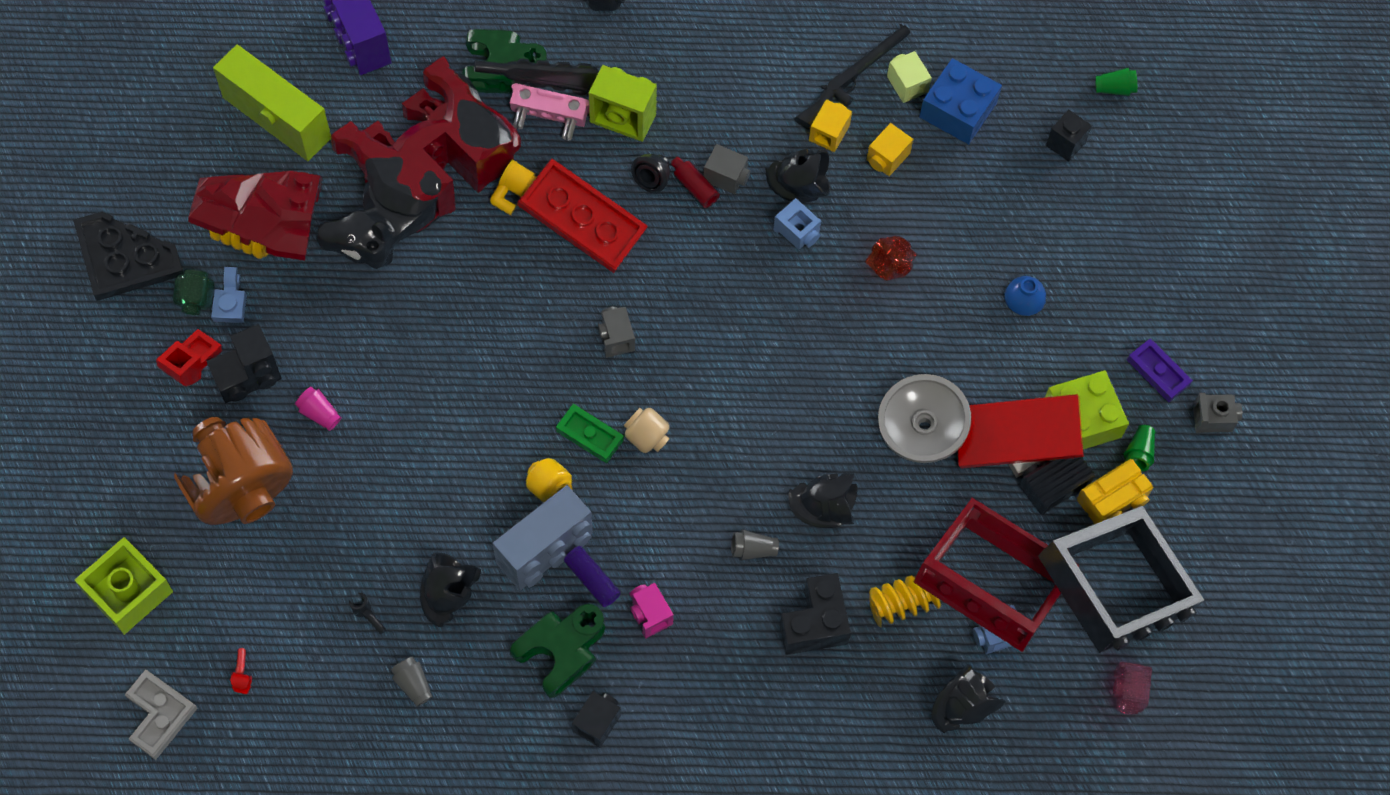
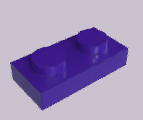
(1159, 370)

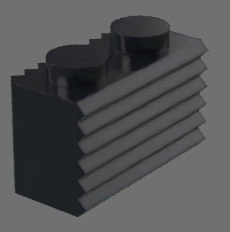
(1055, 482)

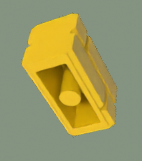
(1115, 492)

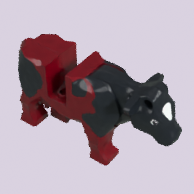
(406, 177)

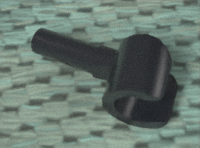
(365, 610)

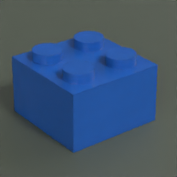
(960, 101)

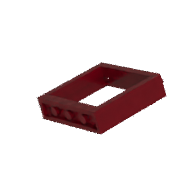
(970, 598)

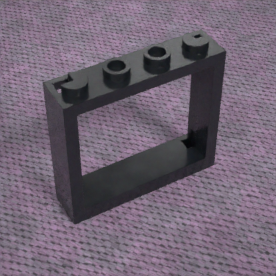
(1085, 603)

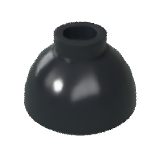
(651, 172)

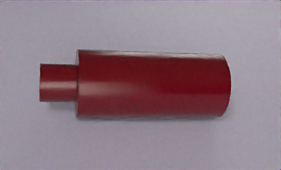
(695, 182)

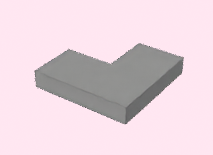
(166, 713)

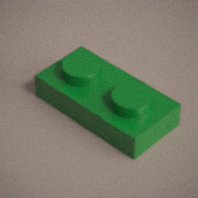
(589, 433)

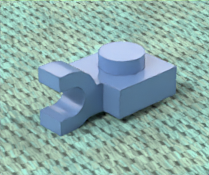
(230, 302)

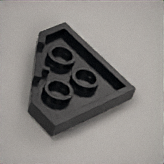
(123, 256)

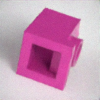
(650, 609)

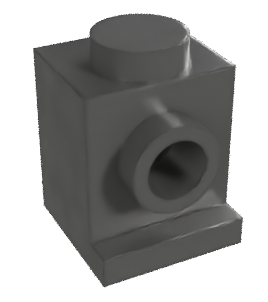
(616, 332)
(1210, 419)

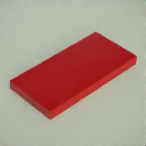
(582, 215)
(1023, 432)

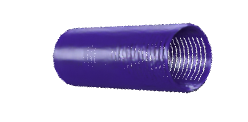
(589, 571)

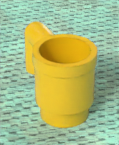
(514, 179)

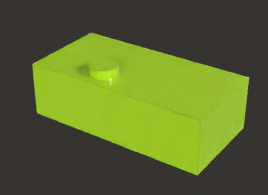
(272, 102)

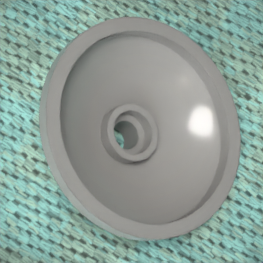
(924, 400)

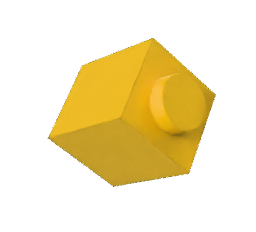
(830, 125)
(889, 149)

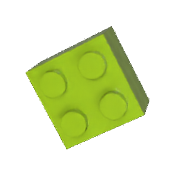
(622, 102)
(1099, 406)
(124, 585)

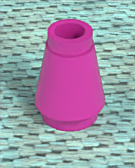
(317, 408)

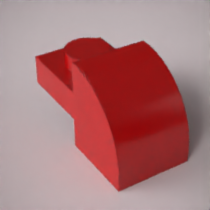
(188, 359)

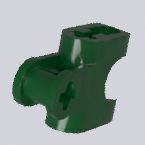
(498, 47)
(564, 642)

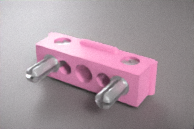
(549, 106)

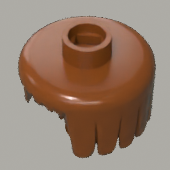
(243, 471)

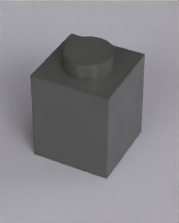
(726, 169)

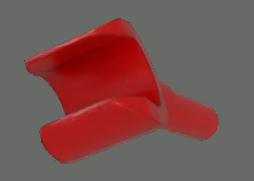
(240, 682)

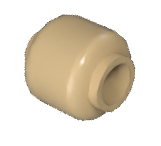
(647, 430)

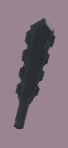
(542, 74)

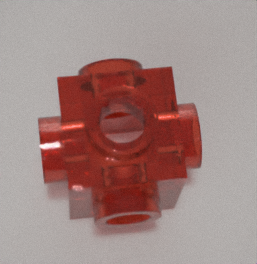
(891, 257)

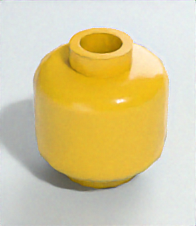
(547, 478)

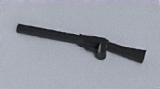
(841, 81)

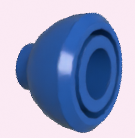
(1025, 295)

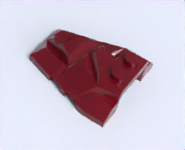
(260, 208)

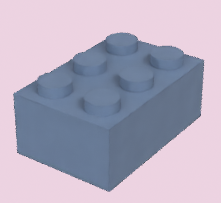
(543, 538)

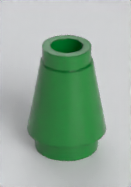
(1117, 82)
(1142, 447)

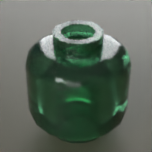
(193, 291)

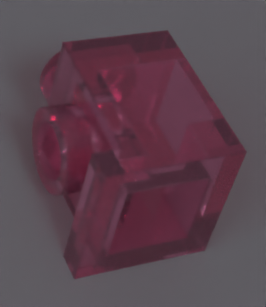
(1132, 687)

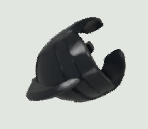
(800, 176)
(825, 500)
(446, 587)
(964, 701)

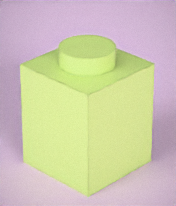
(908, 76)

